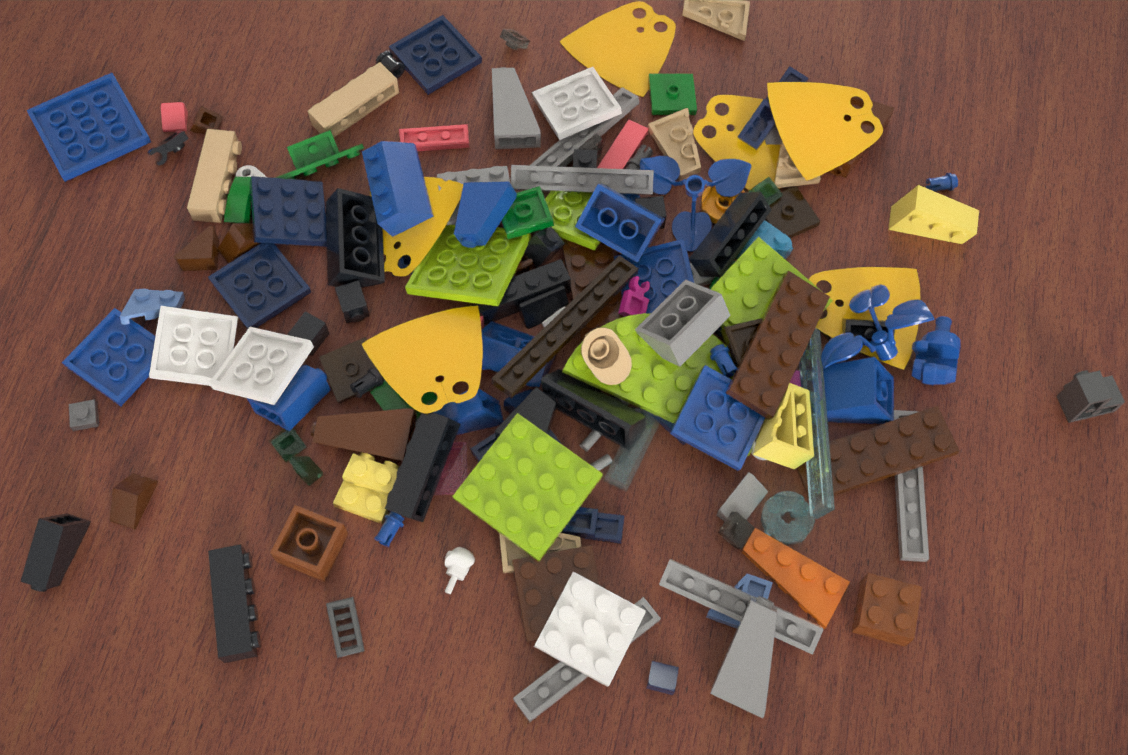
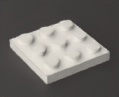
(576, 103)
(191, 345)
(261, 365)
(590, 629)

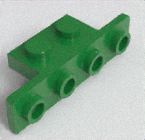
(315, 152)

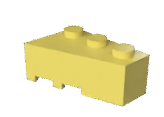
(933, 216)
(788, 434)

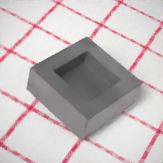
(83, 415)

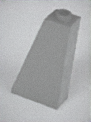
(513, 116)
(747, 664)

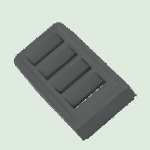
(331, 606)

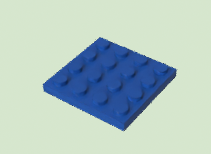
(88, 126)

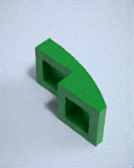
(238, 201)

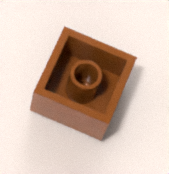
(309, 543)
(887, 609)

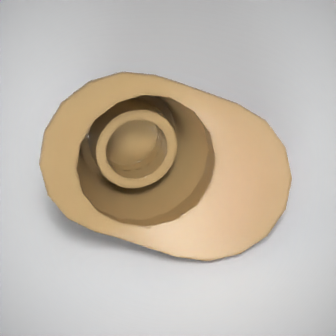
(606, 356)

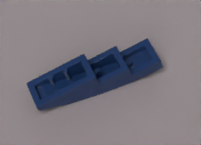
(762, 120)
(597, 526)

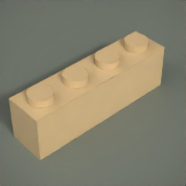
(354, 100)
(214, 175)

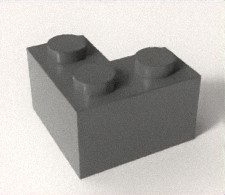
(1089, 396)

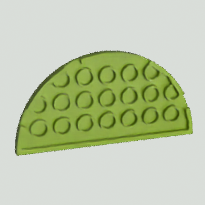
(652, 381)

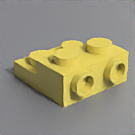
(366, 487)

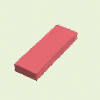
(436, 137)
(624, 146)

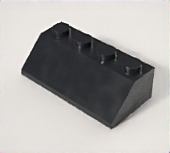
(353, 240)
(595, 409)

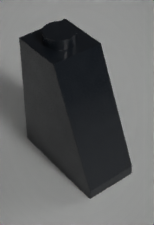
(537, 408)
(53, 550)

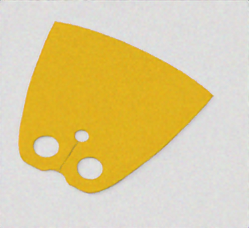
(620, 51)
(814, 124)
(728, 145)
(420, 238)
(846, 283)
(428, 347)

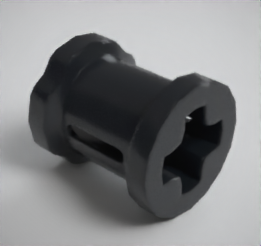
(387, 60)

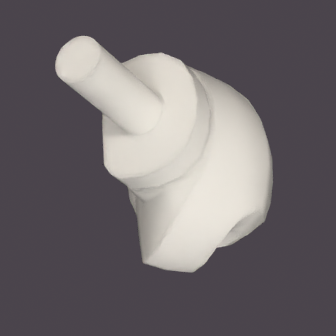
(458, 564)

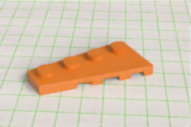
(806, 581)

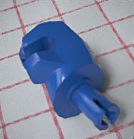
(937, 355)

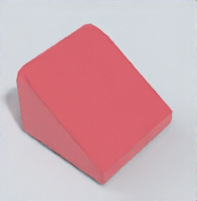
(174, 116)

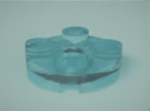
(777, 528)

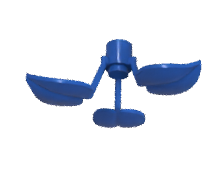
(728, 177)
(904, 315)

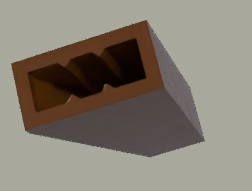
(880, 111)
(373, 432)

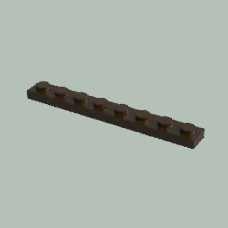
(564, 327)

